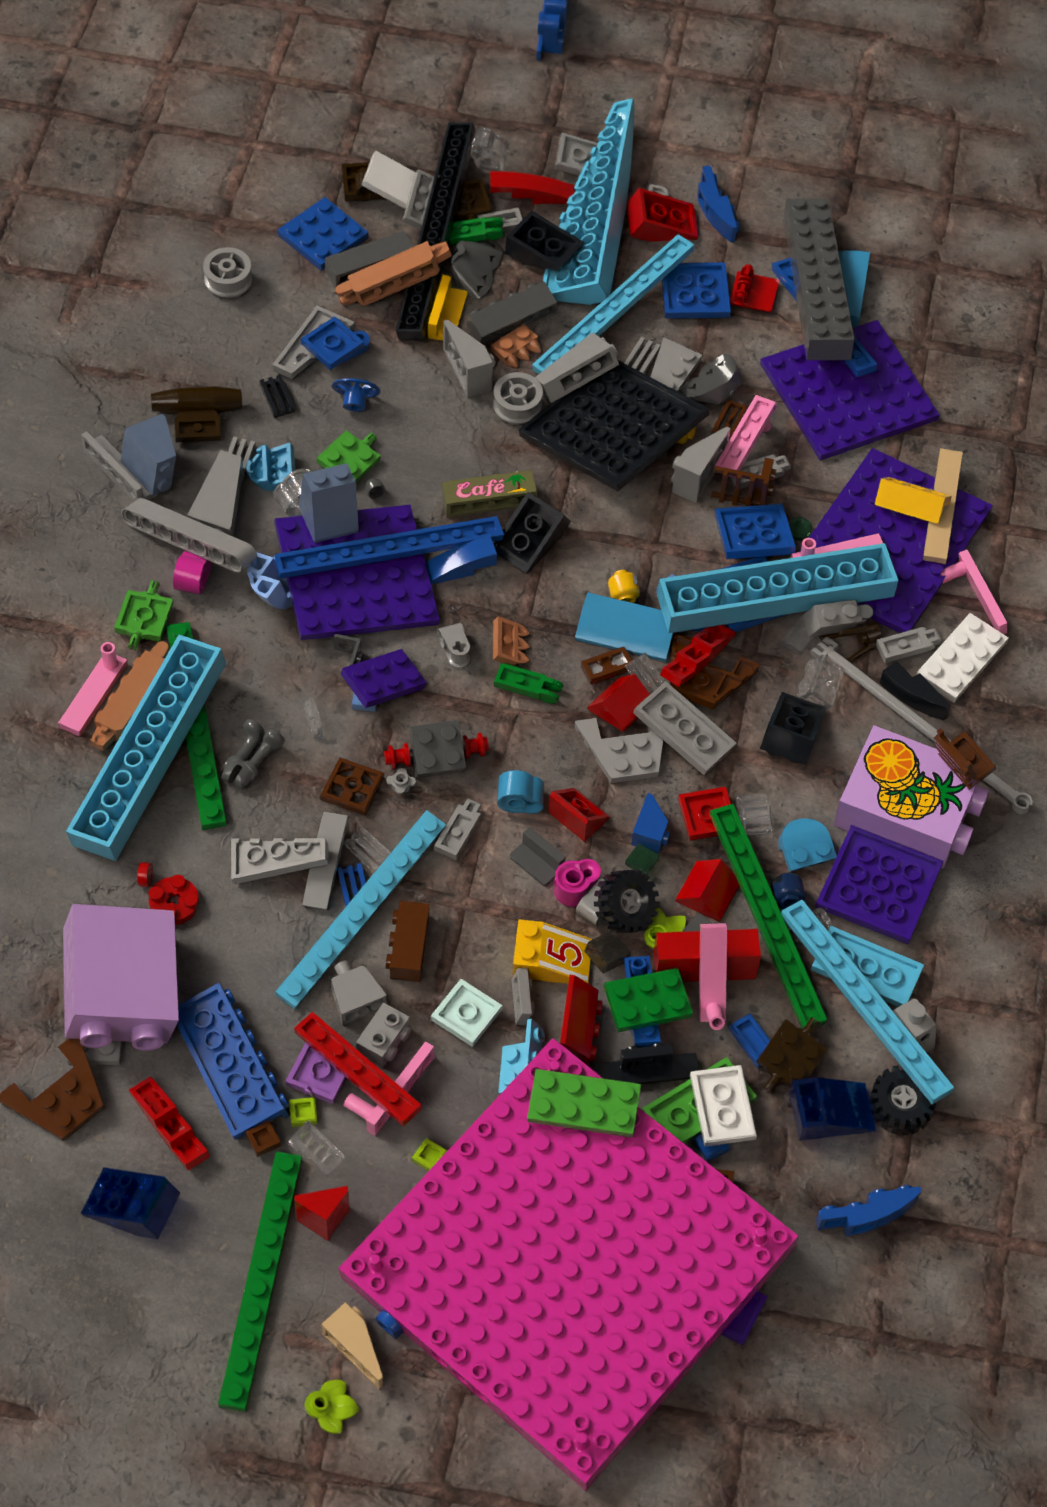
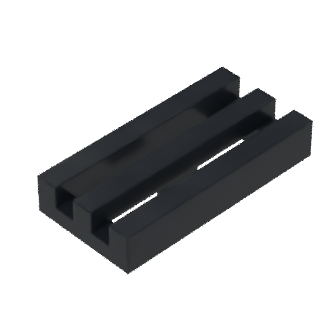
(272, 383)

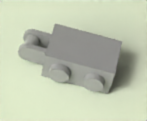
(835, 617)

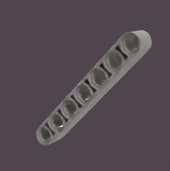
(189, 535)

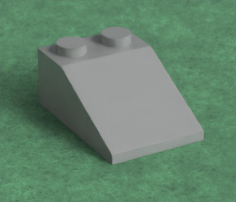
(468, 359)
(696, 465)

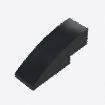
(914, 691)

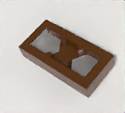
(606, 665)

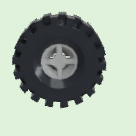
(638, 899)
(896, 1087)

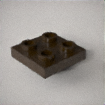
(353, 176)

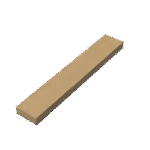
(945, 482)

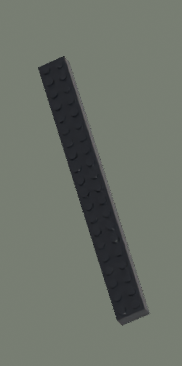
(437, 226)

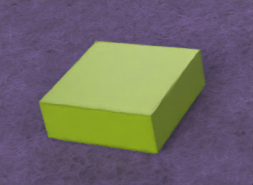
(302, 1111)
(428, 1154)

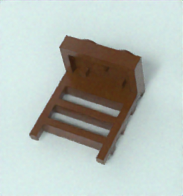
(758, 487)
(964, 758)

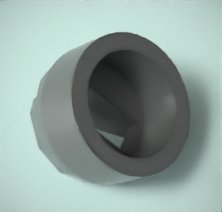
(374, 488)

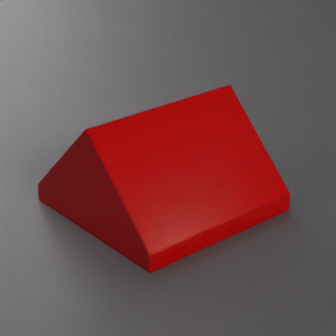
(619, 701)
(576, 812)
(709, 888)
(322, 1210)

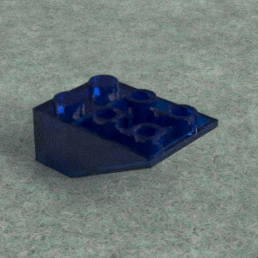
(830, 1108)
(131, 1201)

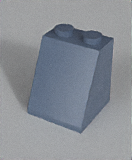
(150, 454)
(329, 503)

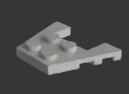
(623, 756)

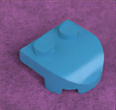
(271, 465)
(805, 844)

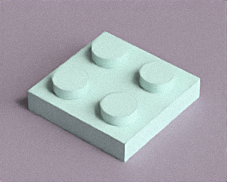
(466, 1012)

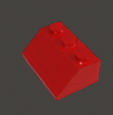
(579, 1019)

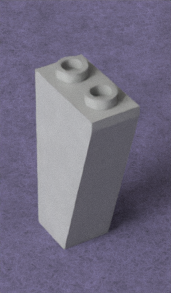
(577, 367)
(220, 494)

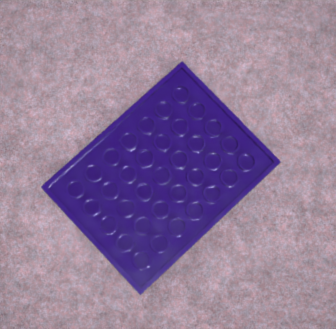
(857, 516)

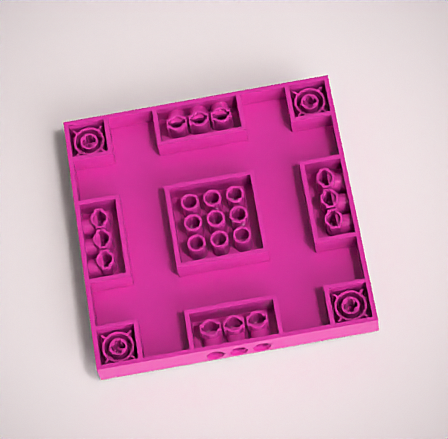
(568, 1269)

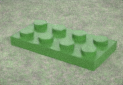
(584, 1103)
(678, 1109)

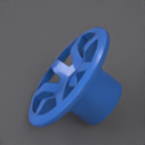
(355, 395)

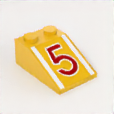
(550, 952)

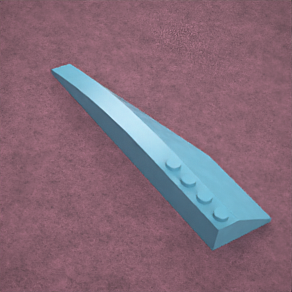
(597, 213)

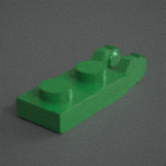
(477, 230)
(527, 683)

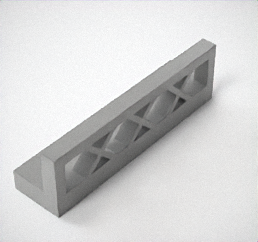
(110, 462)

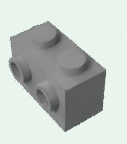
(383, 1035)

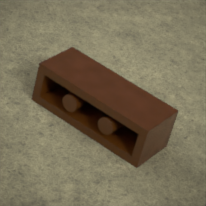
(408, 941)

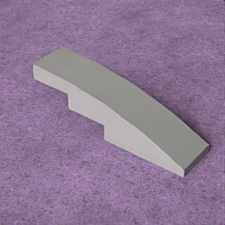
(322, 878)

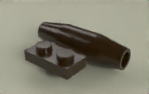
(197, 410)

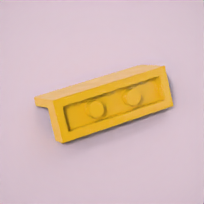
(447, 306)
(911, 499)

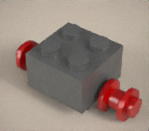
(436, 749)

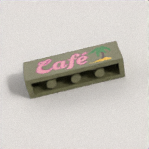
(486, 493)

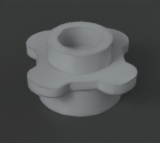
(401, 787)

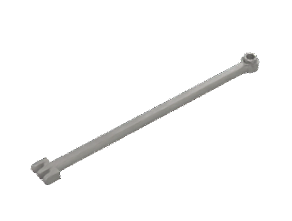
(829, 649)

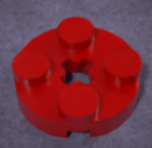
(175, 887)

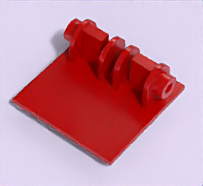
(753, 290)

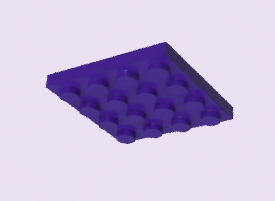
(879, 884)

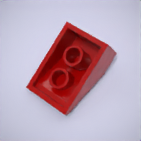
(660, 217)

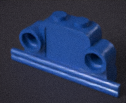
(552, 27)

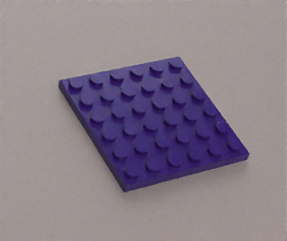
(845, 410)
(363, 596)

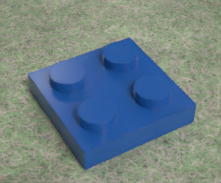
(332, 343)

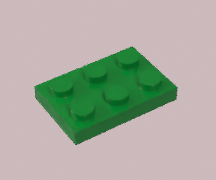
(648, 1000)

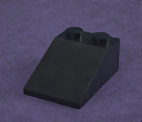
(541, 243)
(531, 533)
(793, 728)

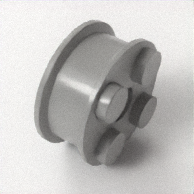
(227, 272)
(517, 398)

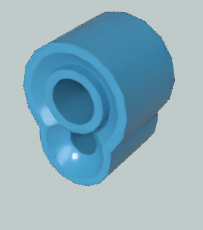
(520, 792)

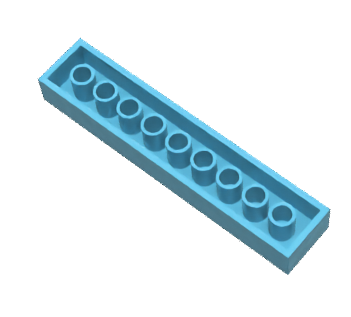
(776, 587)
(146, 748)

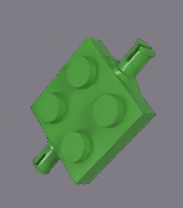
(351, 451)
(144, 615)

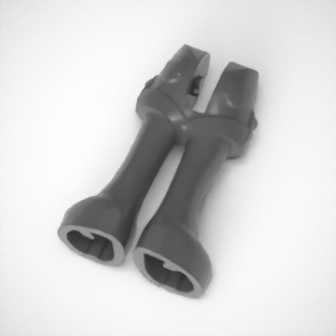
(254, 735)

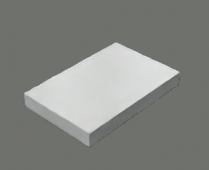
(389, 179)
(723, 1105)

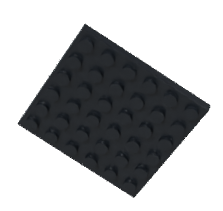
(614, 424)

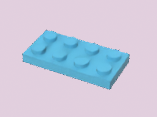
(886, 971)

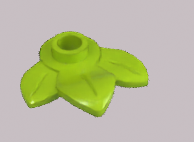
(663, 924)
(335, 1406)

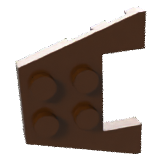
(712, 683)
(64, 1104)

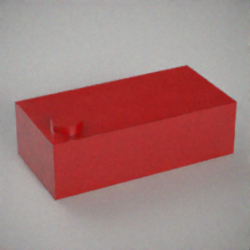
(683, 952)

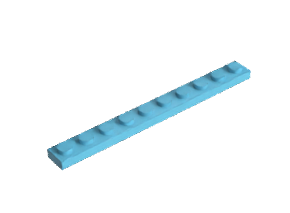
(620, 300)
(359, 910)
(867, 1002)

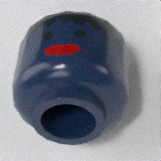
(788, 889)

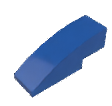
(462, 560)

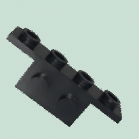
(649, 1065)

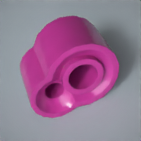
(191, 573)
(575, 880)

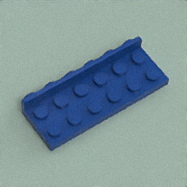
(230, 1061)

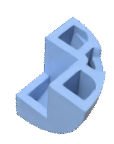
(266, 582)

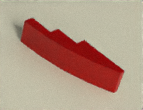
(523, 185)
(698, 654)
(169, 1123)

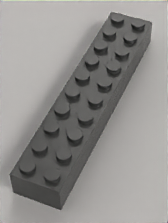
(818, 280)

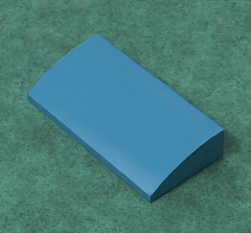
(854, 271)
(624, 624)

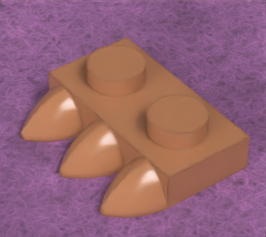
(516, 345)
(508, 642)

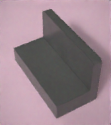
(537, 857)

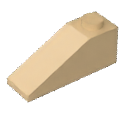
(350, 1336)

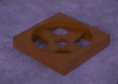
(344, 801)

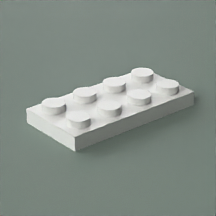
(962, 657)

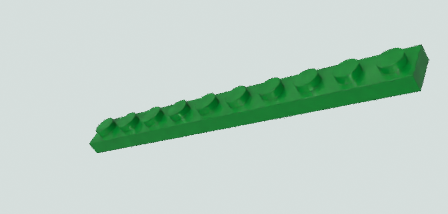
(201, 756)
(767, 916)
(260, 1282)

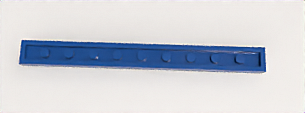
(385, 547)

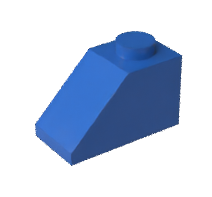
(651, 826)

